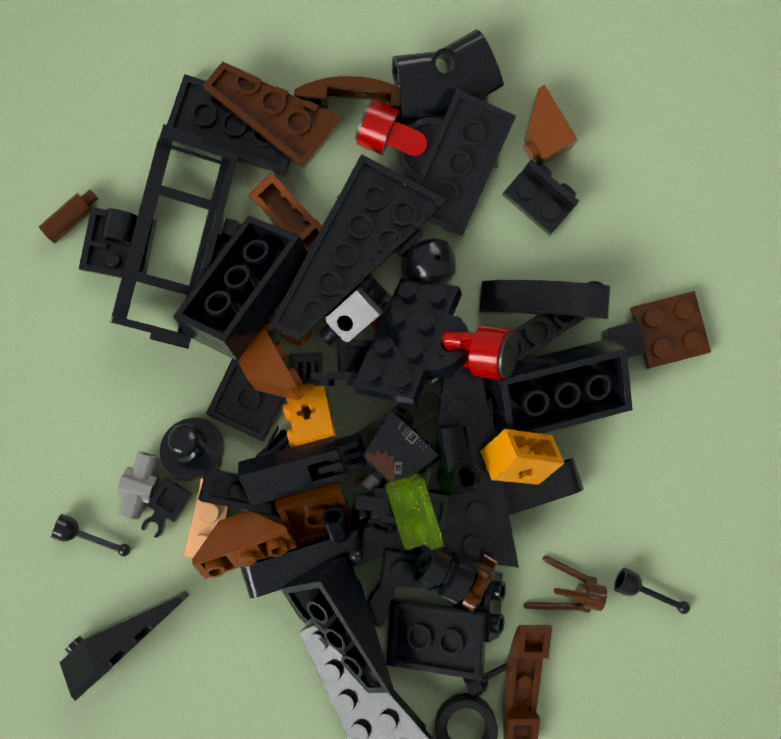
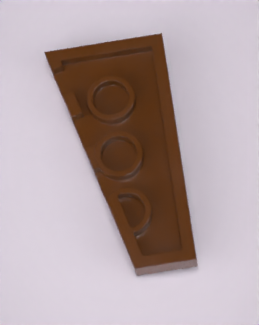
(284, 120)

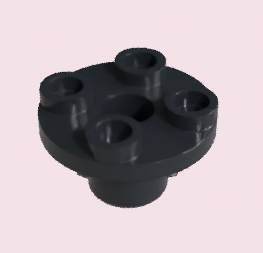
(191, 448)

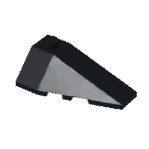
(95, 655)

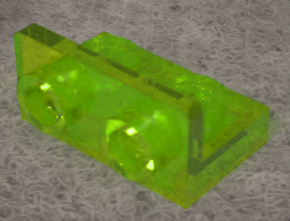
(414, 513)

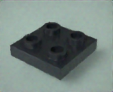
(109, 240)

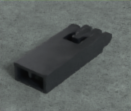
(292, 470)

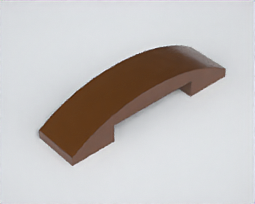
(349, 87)
(523, 679)

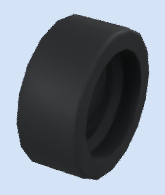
(463, 701)

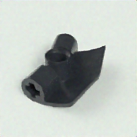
(429, 91)

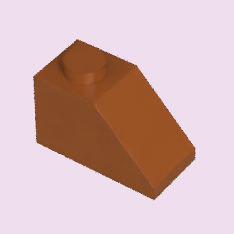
(547, 129)

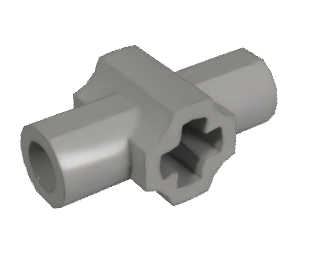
(138, 485)

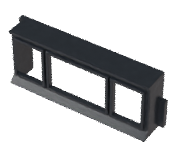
(189, 144)

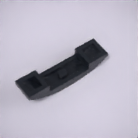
(545, 298)

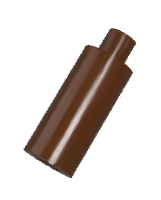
(68, 216)

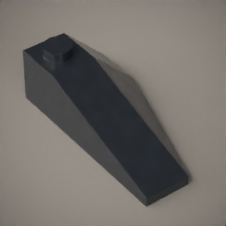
(339, 609)

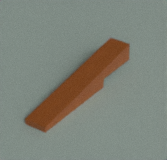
(290, 215)

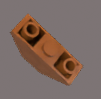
(266, 368)
(241, 543)

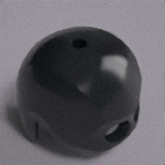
(421, 266)

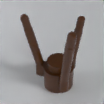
(587, 595)

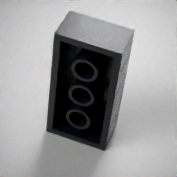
(242, 287)
(563, 388)

